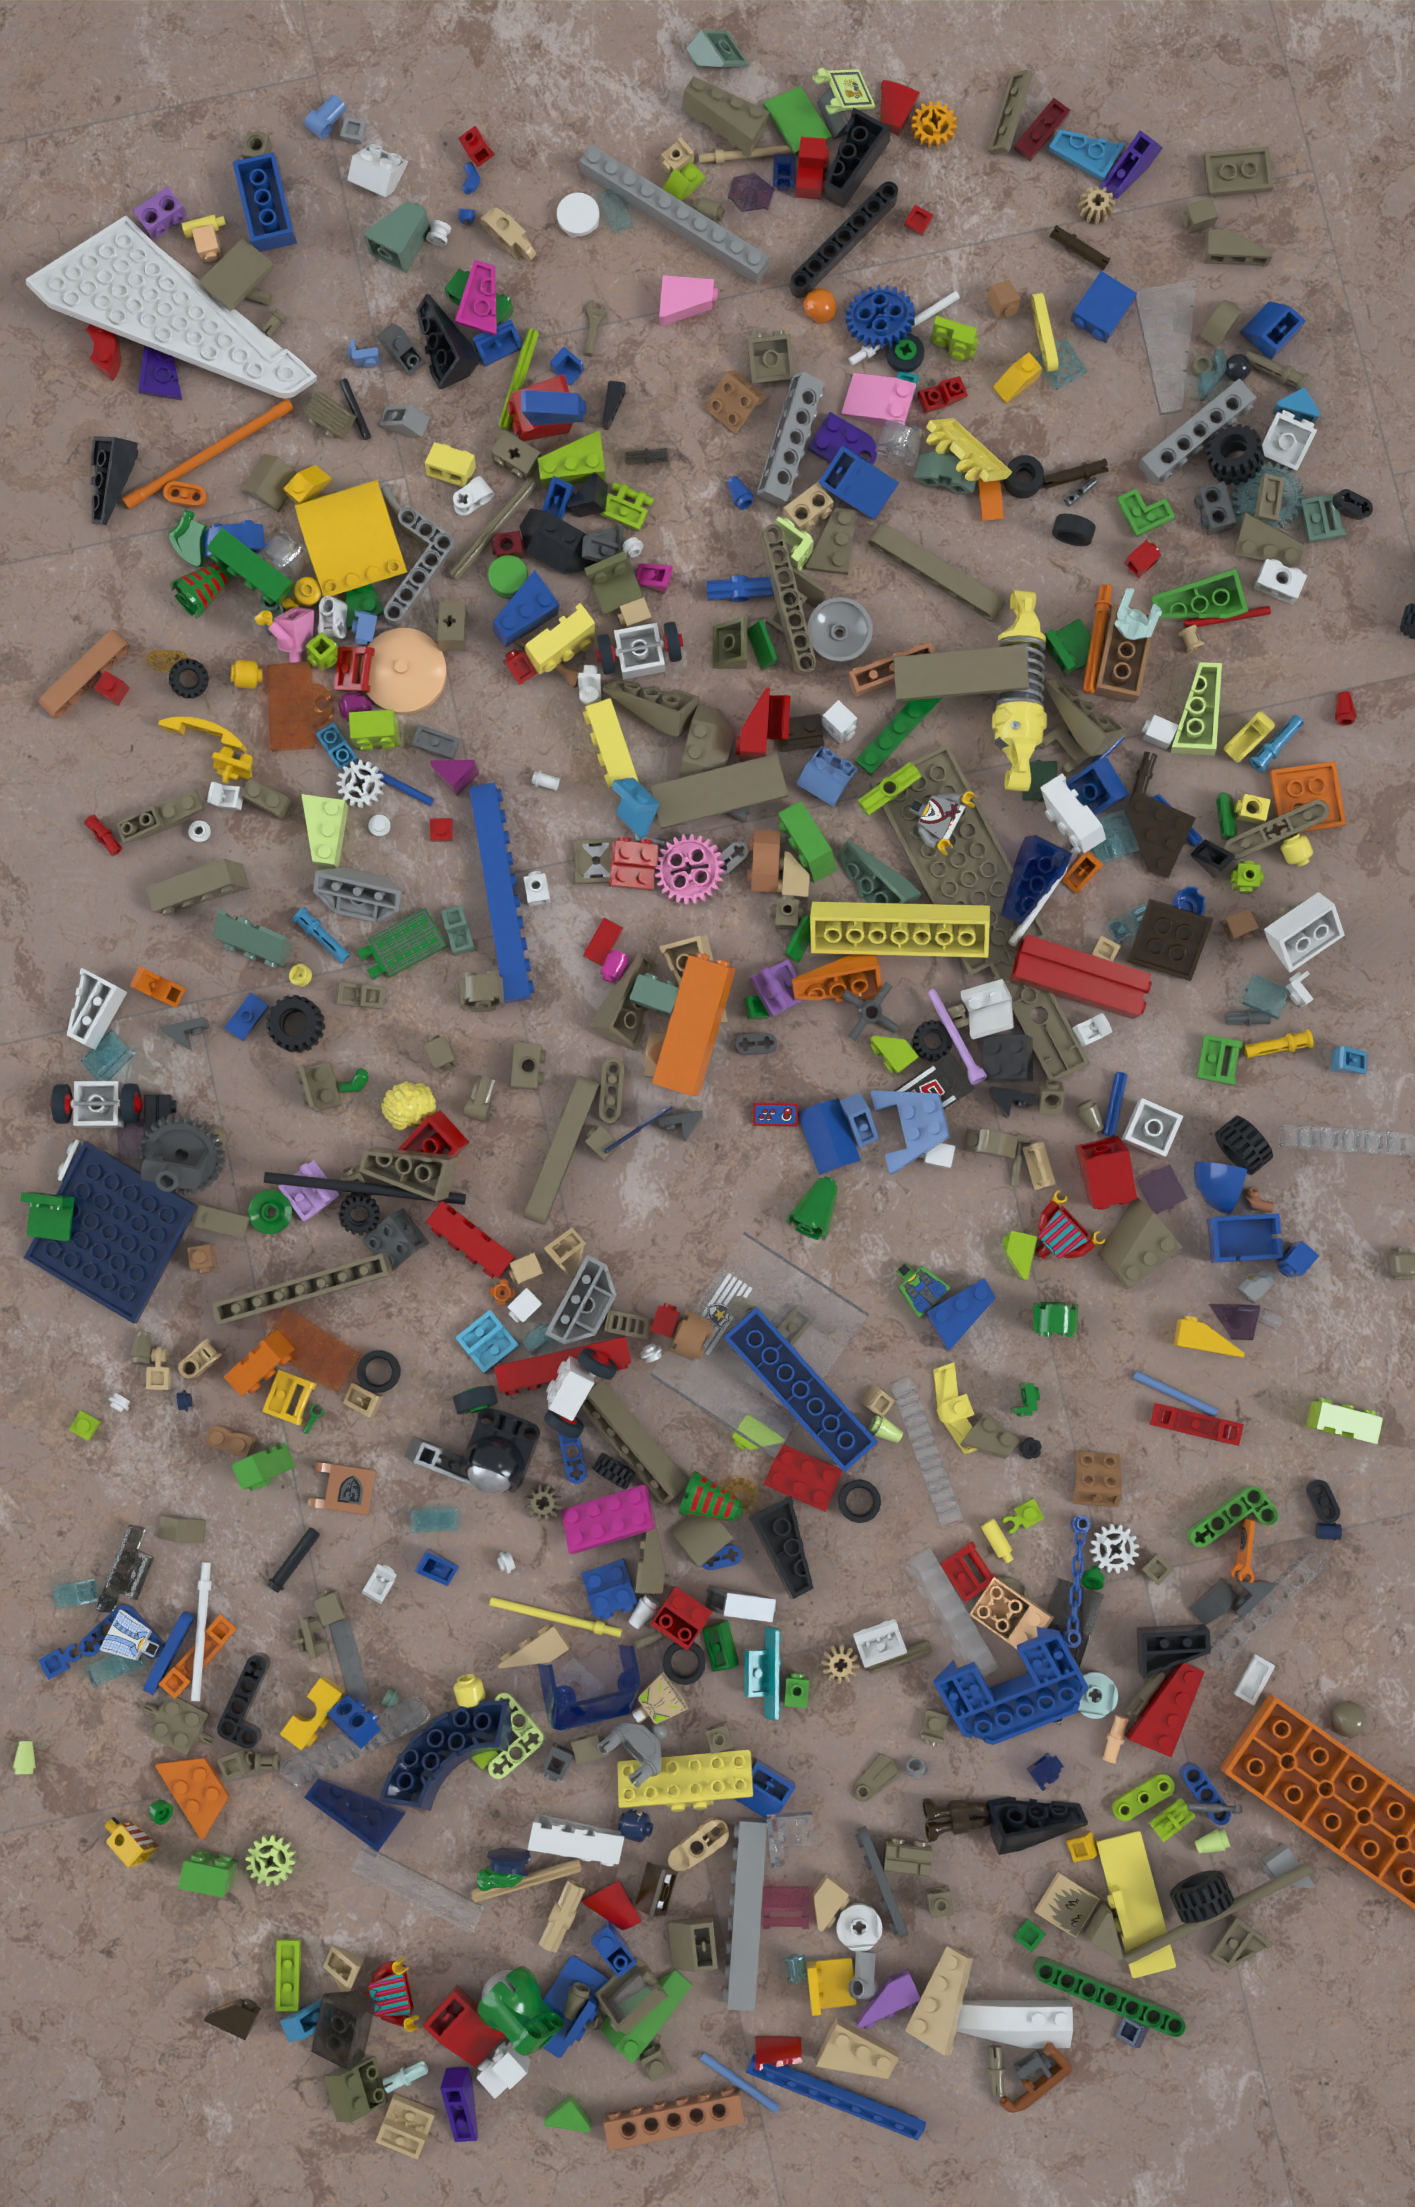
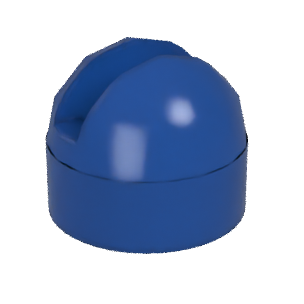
(466, 214)

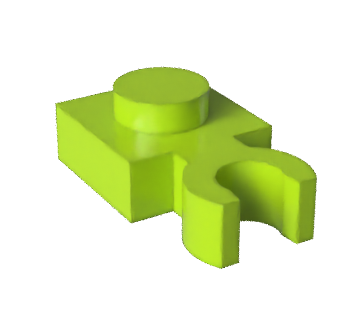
(1026, 1514)

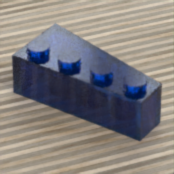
(357, 1812)

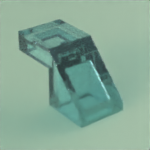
(1208, 380)
(110, 1668)

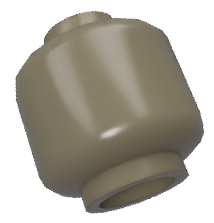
(1402, 1264)

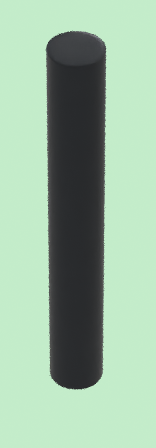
(355, 409)

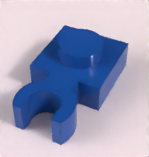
(57, 1661)

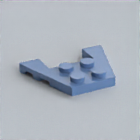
(921, 1122)

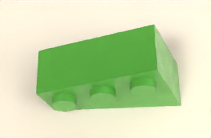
(807, 841)

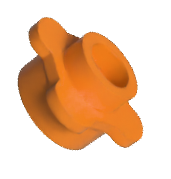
(501, 1299)

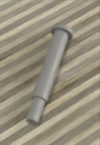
(392, 501)

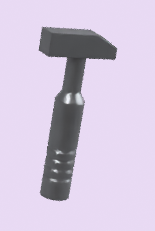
(1213, 1807)

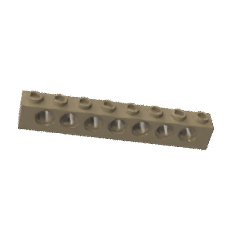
(302, 1289)

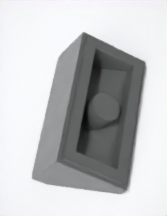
(835, 122)

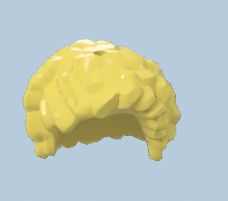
(408, 1105)

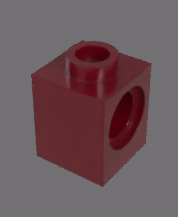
(508, 537)

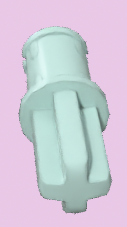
(405, 2076)

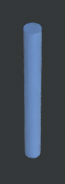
(1175, 1393)
(739, 2082)

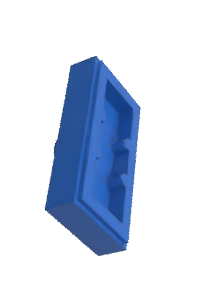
(247, 1016)

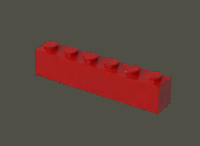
(544, 1368)

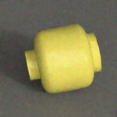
(1297, 850)
(469, 1691)

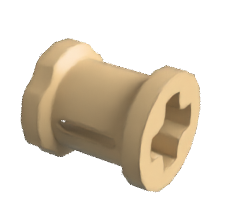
(1191, 639)

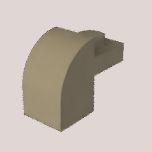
(1221, 322)
(990, 1143)

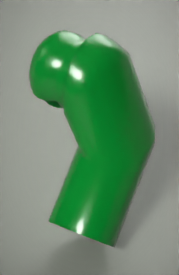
(356, 1084)

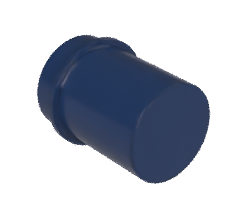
(1328, 1531)

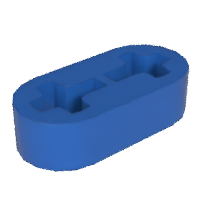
(725, 1562)

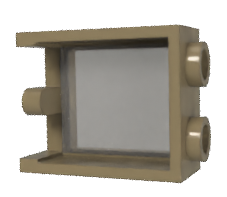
(630, 1997)

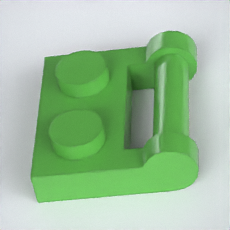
(1212, 1058)

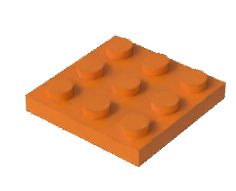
(1306, 783)

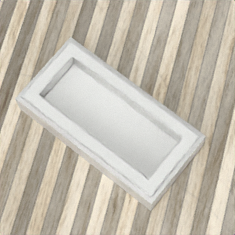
(1254, 1679)

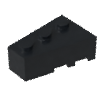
(1170, 1645)

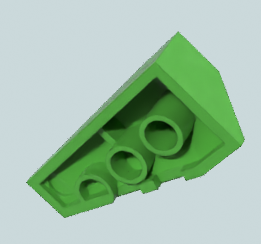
(1208, 597)

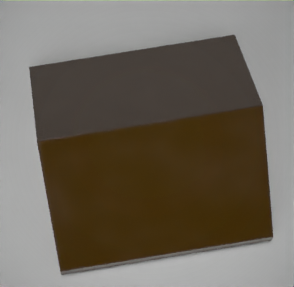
(656, 1889)

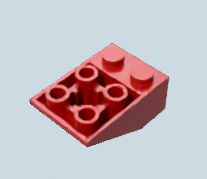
(460, 2029)

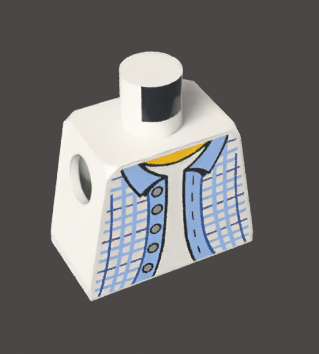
(128, 1638)

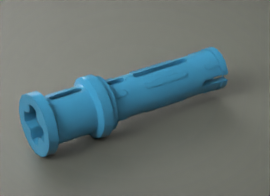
(1271, 749)
(313, 928)

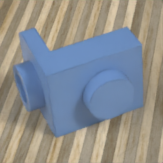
(363, 358)

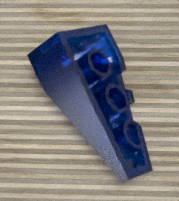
(1033, 875)

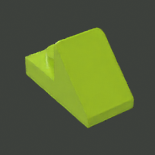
(683, 183)

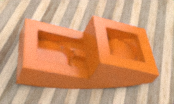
(990, 500)

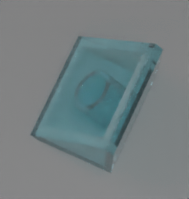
(108, 1057)

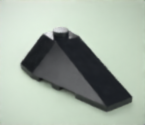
(448, 348)
(1023, 1824)

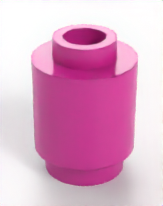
(614, 966)

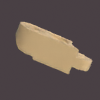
(507, 233)
(684, 1857)

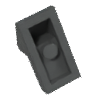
(180, 1031)
(687, 1120)
(1256, 1592)

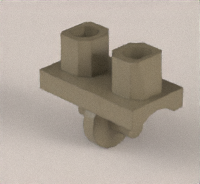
(314, 1647)

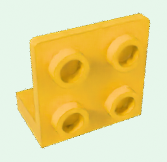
(830, 1983)

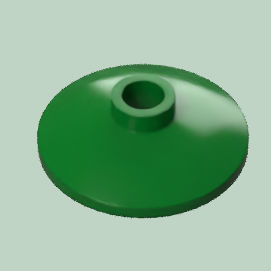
(259, 1212)

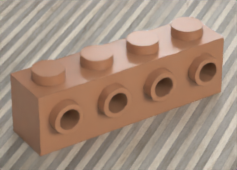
(881, 672)

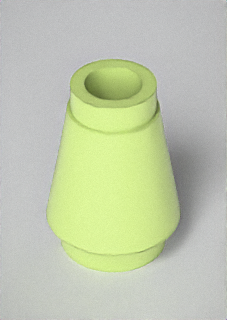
(884, 1429)
(24, 1759)
(1213, 1842)

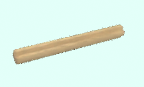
(534, 1878)

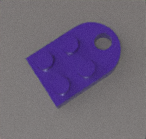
(838, 432)

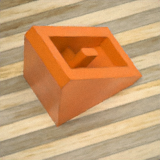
(1082, 872)

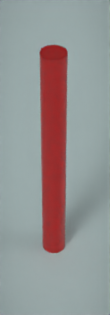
(1255, 612)

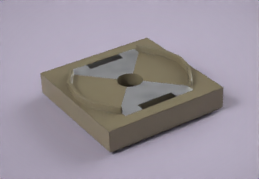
(583, 860)

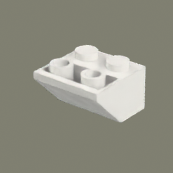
(376, 169)

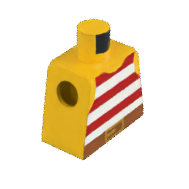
(129, 1842)

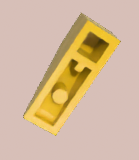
(1201, 1337)

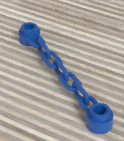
(1078, 1557)

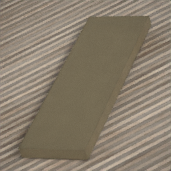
(961, 673)
(719, 791)

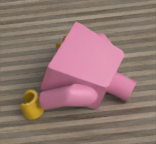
(290, 628)

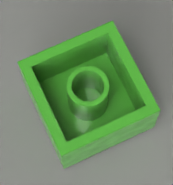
(208, 1873)

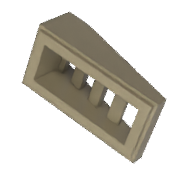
(609, 1323)

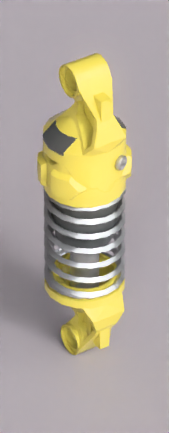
(1019, 713)

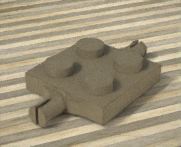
(178, 1724)

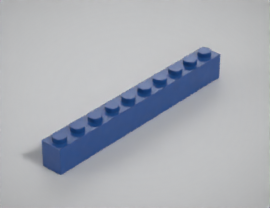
(500, 892)

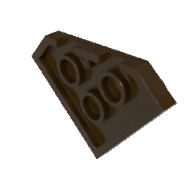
(1158, 831)

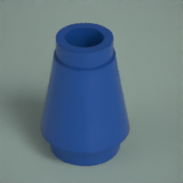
(740, 494)

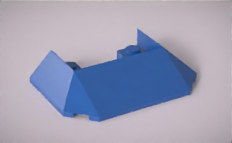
(1021, 1704)

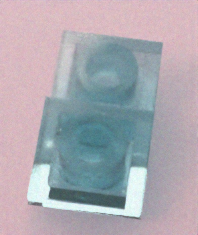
(434, 1519)

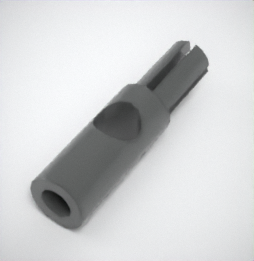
(1073, 497)

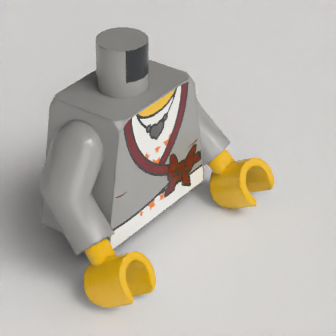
(940, 818)

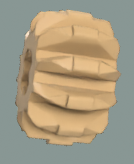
(1099, 197)
(834, 1658)

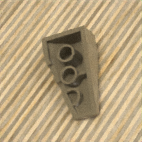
(661, 709)
(1089, 727)
(617, 1016)
(651, 1565)

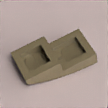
(360, 995)

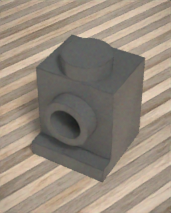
(557, 1772)

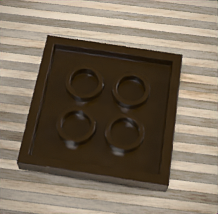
(1170, 939)

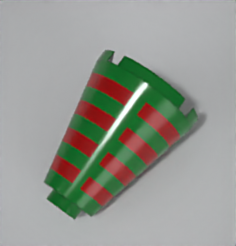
(200, 588)
(709, 1500)

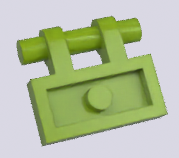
(626, 512)

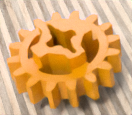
(941, 119)

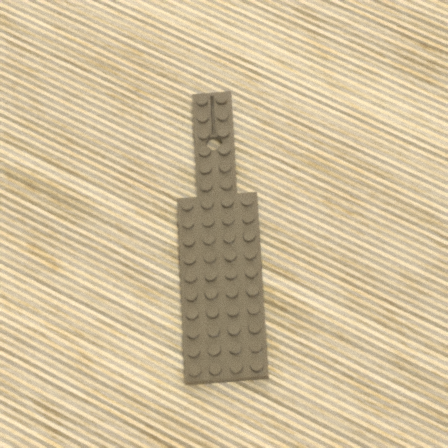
(980, 874)

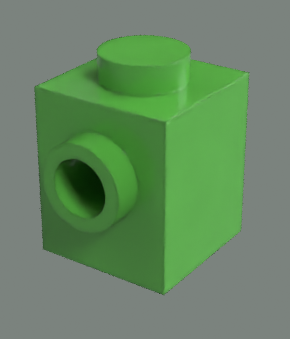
(796, 1690)

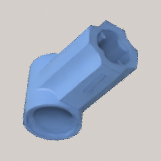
(322, 120)

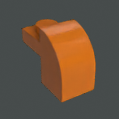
(157, 987)

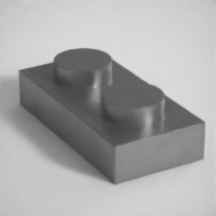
(435, 742)

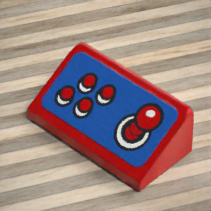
(775, 1114)

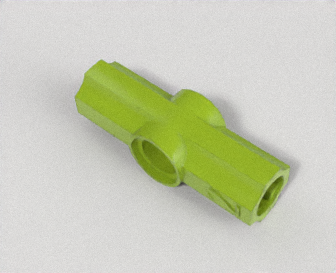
(899, 780)

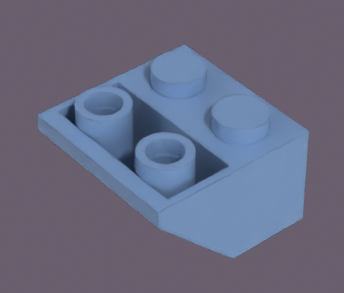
(827, 775)

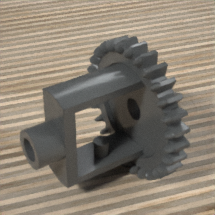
(171, 1166)

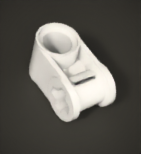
(474, 494)
(332, 617)

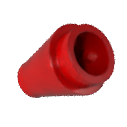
(1345, 710)

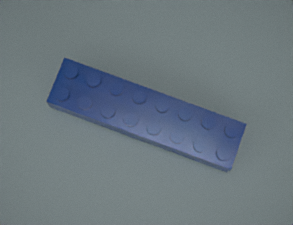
(800, 1389)

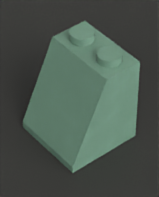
(399, 235)

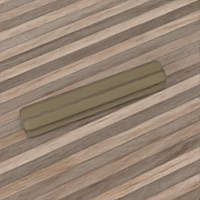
(912, 1652)

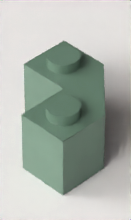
(940, 470)

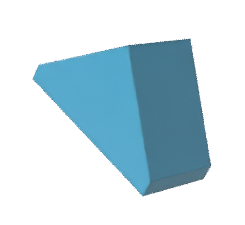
(1300, 405)
(1349, 1060)

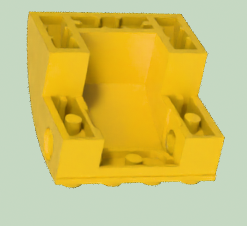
(350, 538)

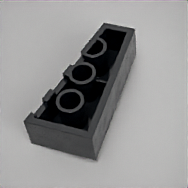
(781, 1538)

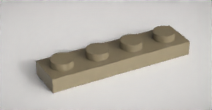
(1010, 112)

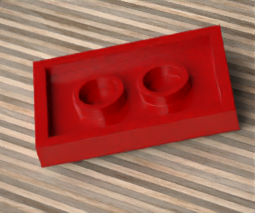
(803, 1477)

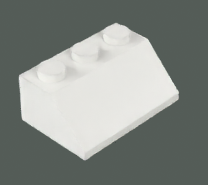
(1305, 931)

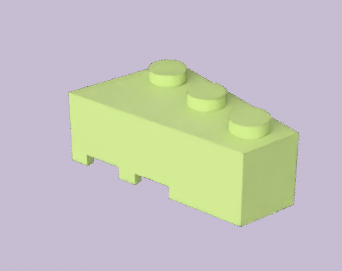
(325, 828)

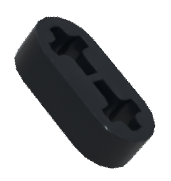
(1353, 501)

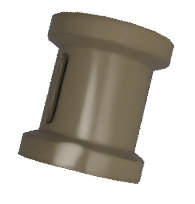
(267, 1762)

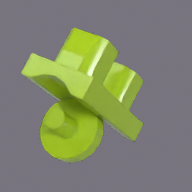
(1172, 1819)

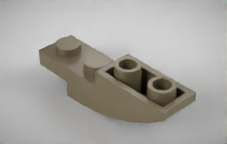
(161, 817)

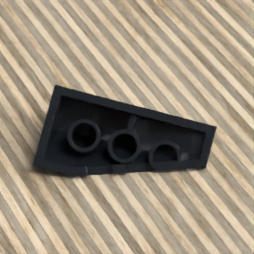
(113, 465)

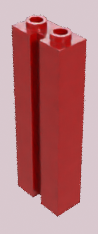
(1080, 977)

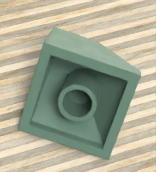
(716, 49)

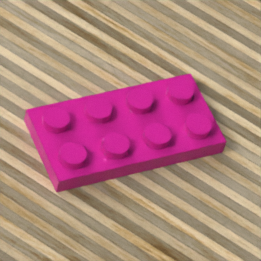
(608, 1519)

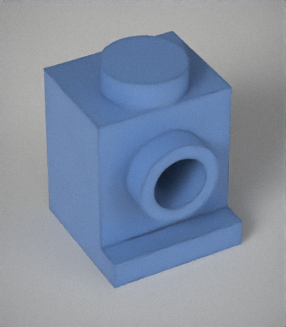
(364, 626)

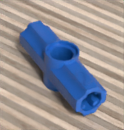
(739, 588)

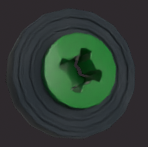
(903, 360)

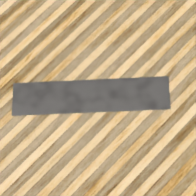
(349, 1661)

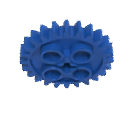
(880, 317)

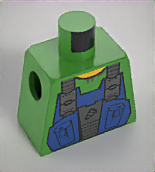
(920, 1288)

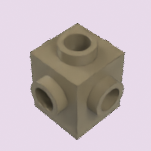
(787, 920)

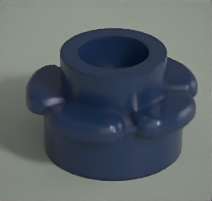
(184, 1400)

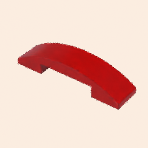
(1196, 1424)

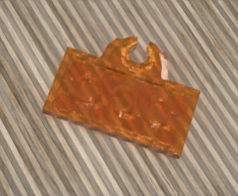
(295, 706)

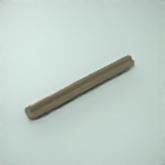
(493, 528)

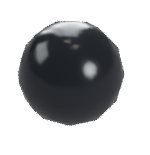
(1238, 367)

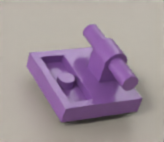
(776, 988)

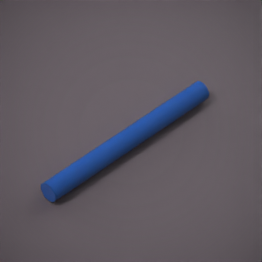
(402, 787)

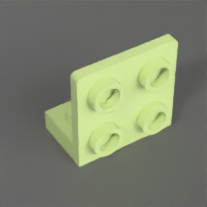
(801, 542)

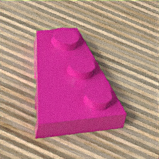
(479, 300)

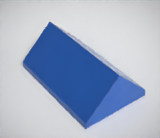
(828, 1136)

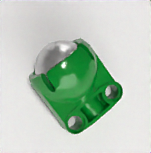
(515, 2007)

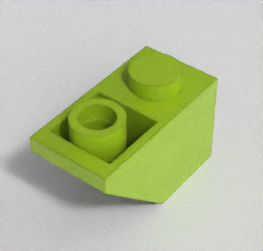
(894, 1051)

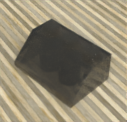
(343, 2027)

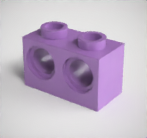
(156, 209)

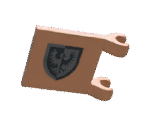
(347, 1488)

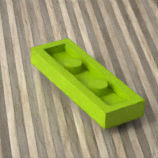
(288, 1974)

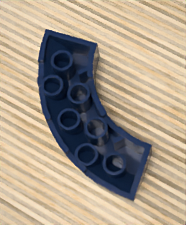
(442, 1747)

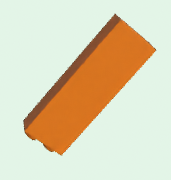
(694, 1024)

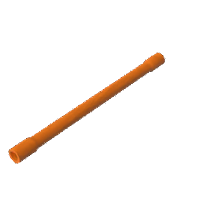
(274, 413)

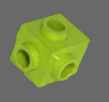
(322, 651)
(1241, 882)

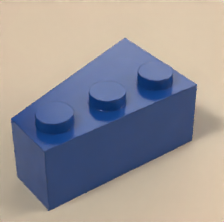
(525, 611)
(959, 1312)

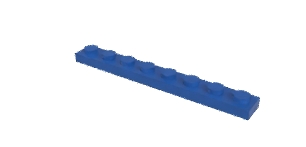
(839, 2098)

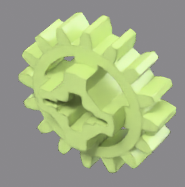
(278, 1864)

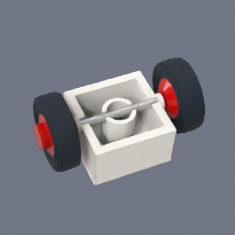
(639, 649)
(96, 1104)
(572, 1387)

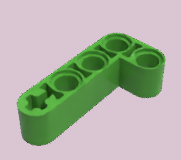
(1227, 1520)

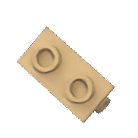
(1038, 1165)

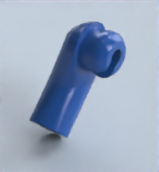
(473, 179)

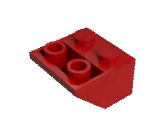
(681, 1618)

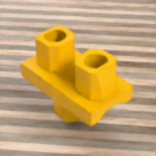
(230, 767)

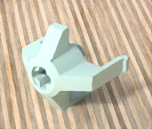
(1133, 622)

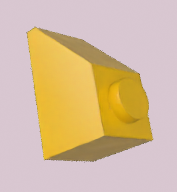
(1018, 378)
(307, 484)

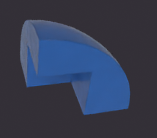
(1219, 1184)

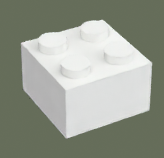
(1152, 1128)

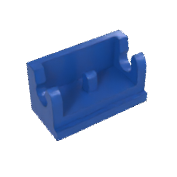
(495, 348)

